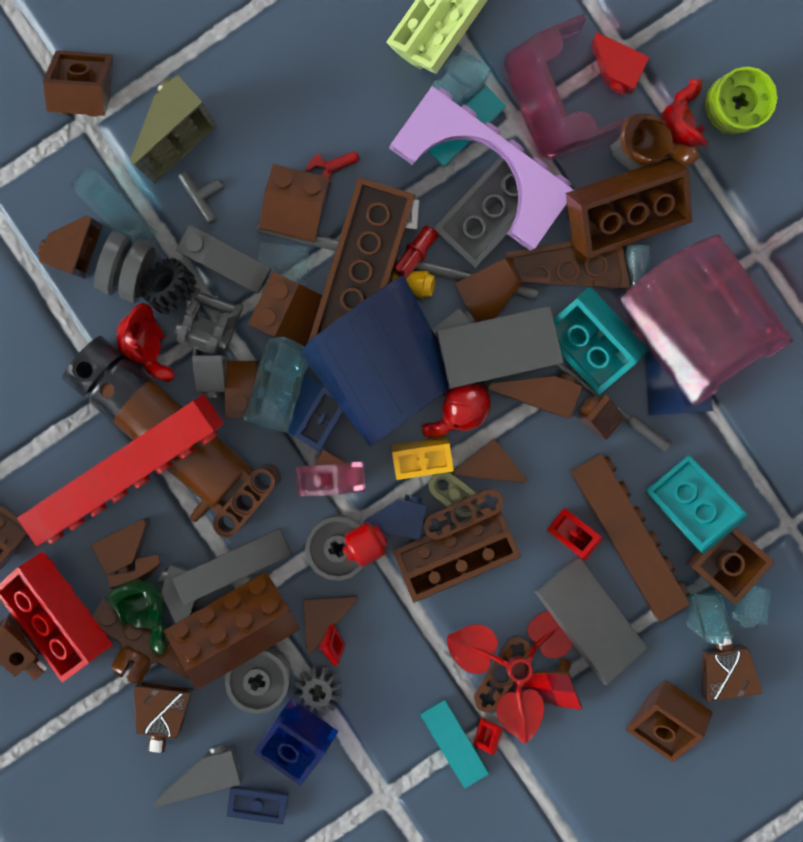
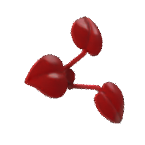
(473, 650)

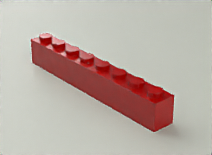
(120, 470)

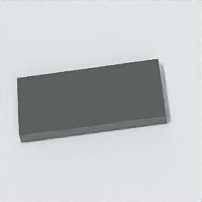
(499, 347)
(591, 620)

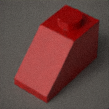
(618, 64)

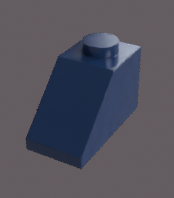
(401, 517)

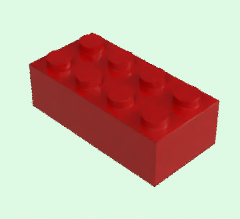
(53, 616)

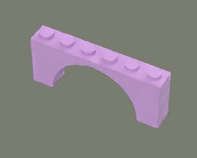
(539, 191)

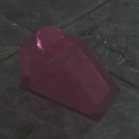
(330, 479)

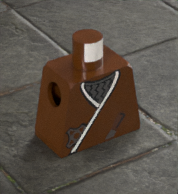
(17, 650)
(728, 672)
(160, 712)

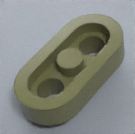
(454, 493)

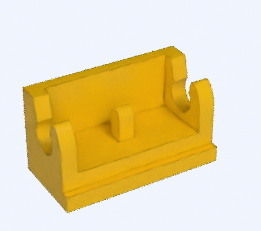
(422, 458)

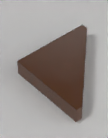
(491, 463)
(320, 614)

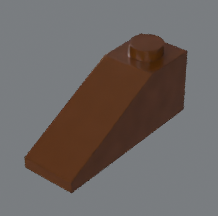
(549, 394)

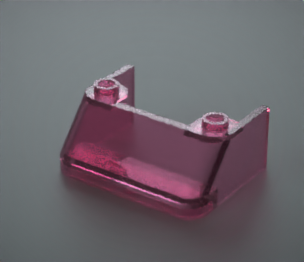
(538, 99)

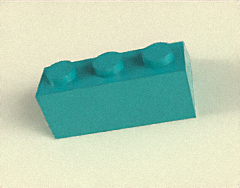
(596, 341)

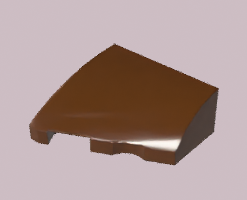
(490, 289)

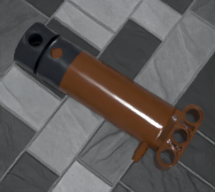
(138, 404)

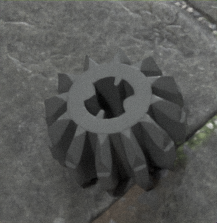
(327, 687)

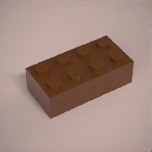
(629, 207)
(231, 630)

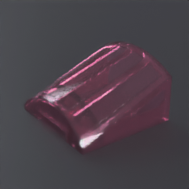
(703, 317)

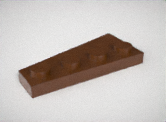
(567, 266)

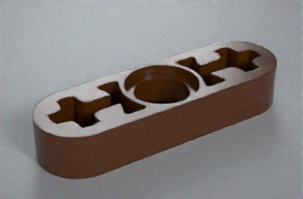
(439, 515)
(485, 688)

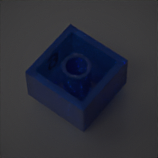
(296, 742)

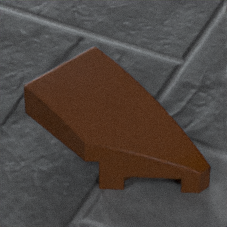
(144, 569)

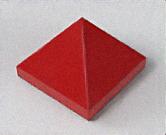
(332, 645)
(488, 736)

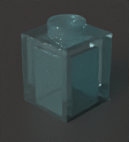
(753, 608)

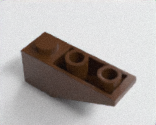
(600, 415)

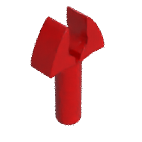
(333, 165)

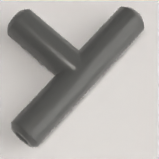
(199, 195)

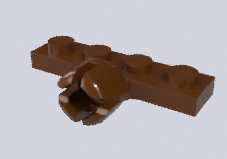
(134, 647)

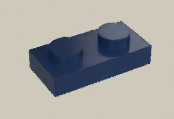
(257, 804)

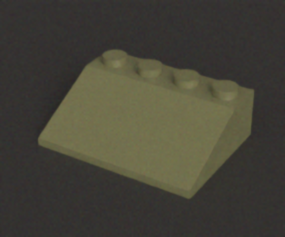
(171, 128)

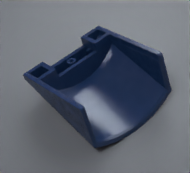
(380, 361)

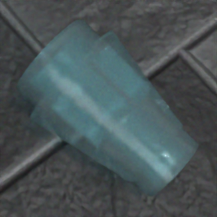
(638, 261)

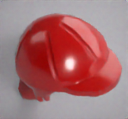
(680, 118)
(140, 341)
(462, 410)

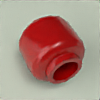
(365, 544)

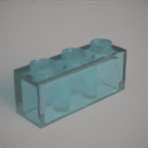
(277, 385)

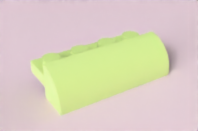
(433, 30)

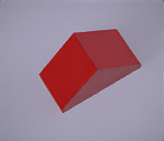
(575, 534)

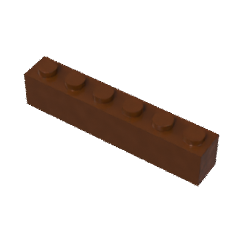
(629, 536)

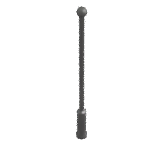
(632, 420)

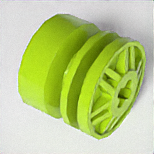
(755, 94)

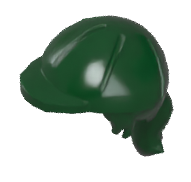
(142, 607)

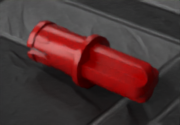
(416, 251)

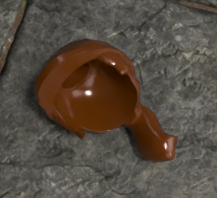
(650, 141)

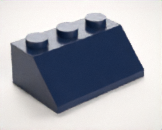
(665, 395)

